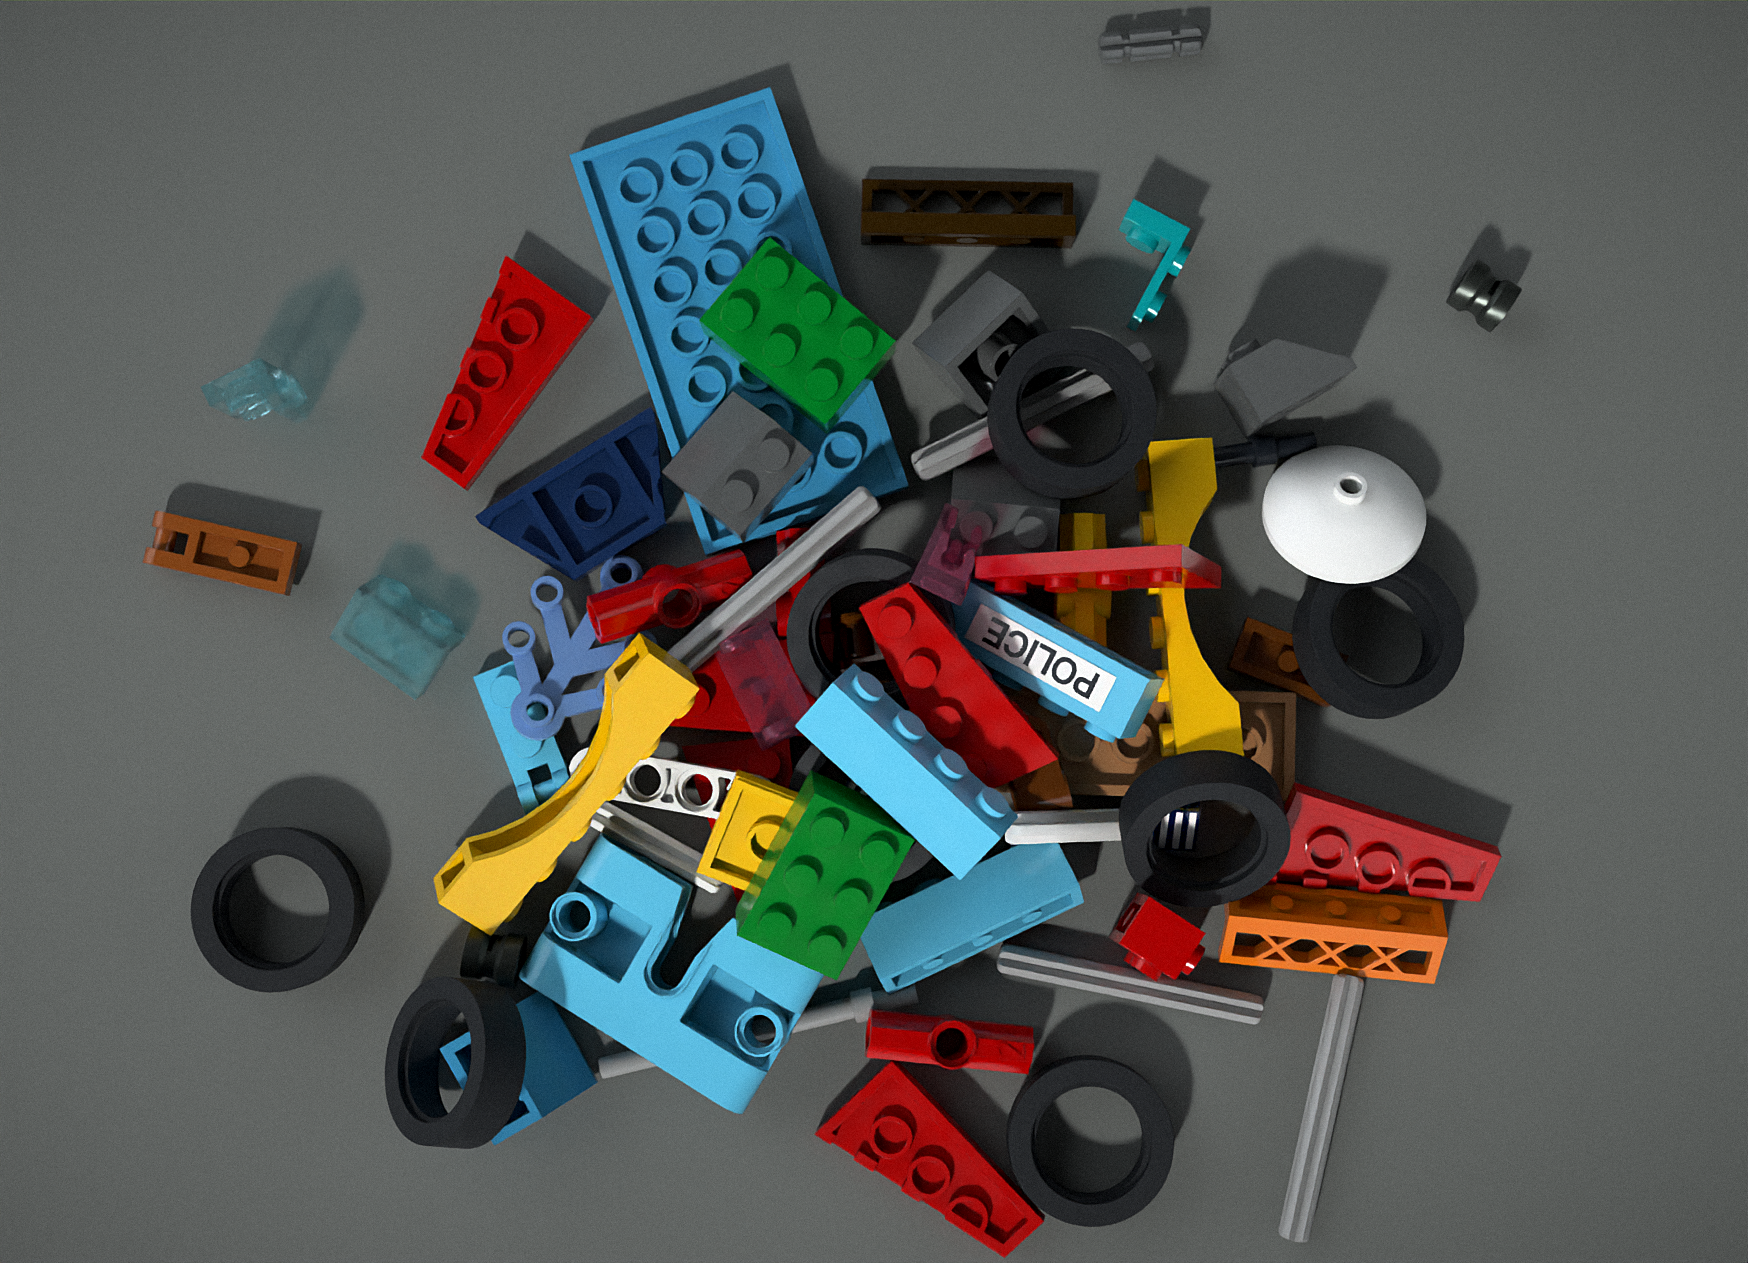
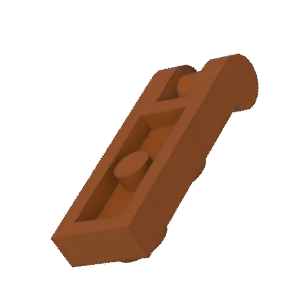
(224, 553)

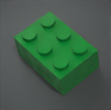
(798, 335)
(822, 876)

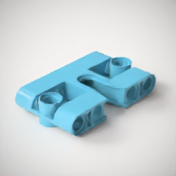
(616, 983)

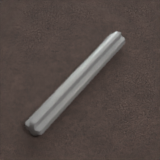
(1034, 411)
(776, 578)
(1129, 984)
(1321, 1107)

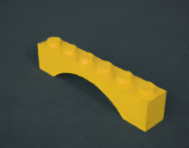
(1199, 710)
(498, 868)

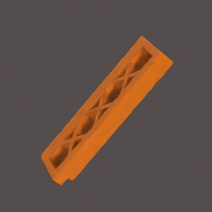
(1336, 922)

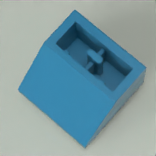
(553, 1067)

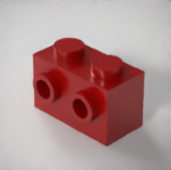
(1157, 939)

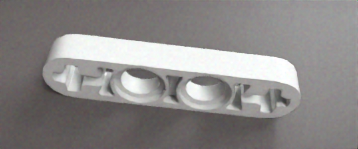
(672, 789)

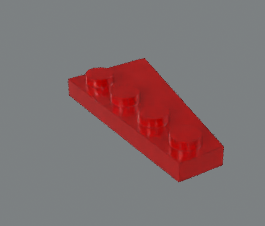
(513, 356)
(1099, 568)
(1377, 850)
(917, 1145)

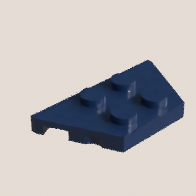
(589, 502)

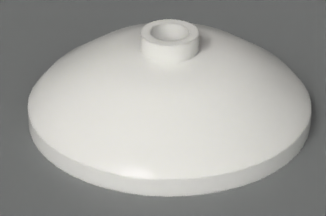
(1338, 532)

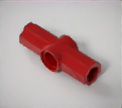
(640, 605)
(983, 1044)

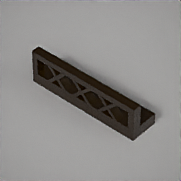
(967, 226)

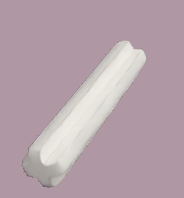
(1064, 826)
(652, 844)

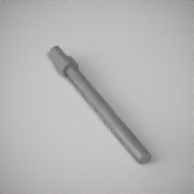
(855, 1006)

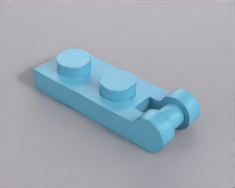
(498, 690)

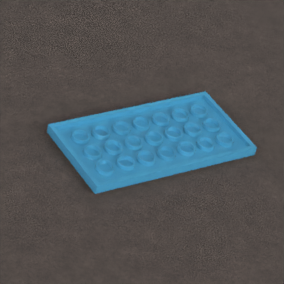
(675, 226)

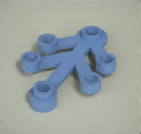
(570, 658)

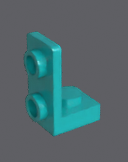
(1149, 232)

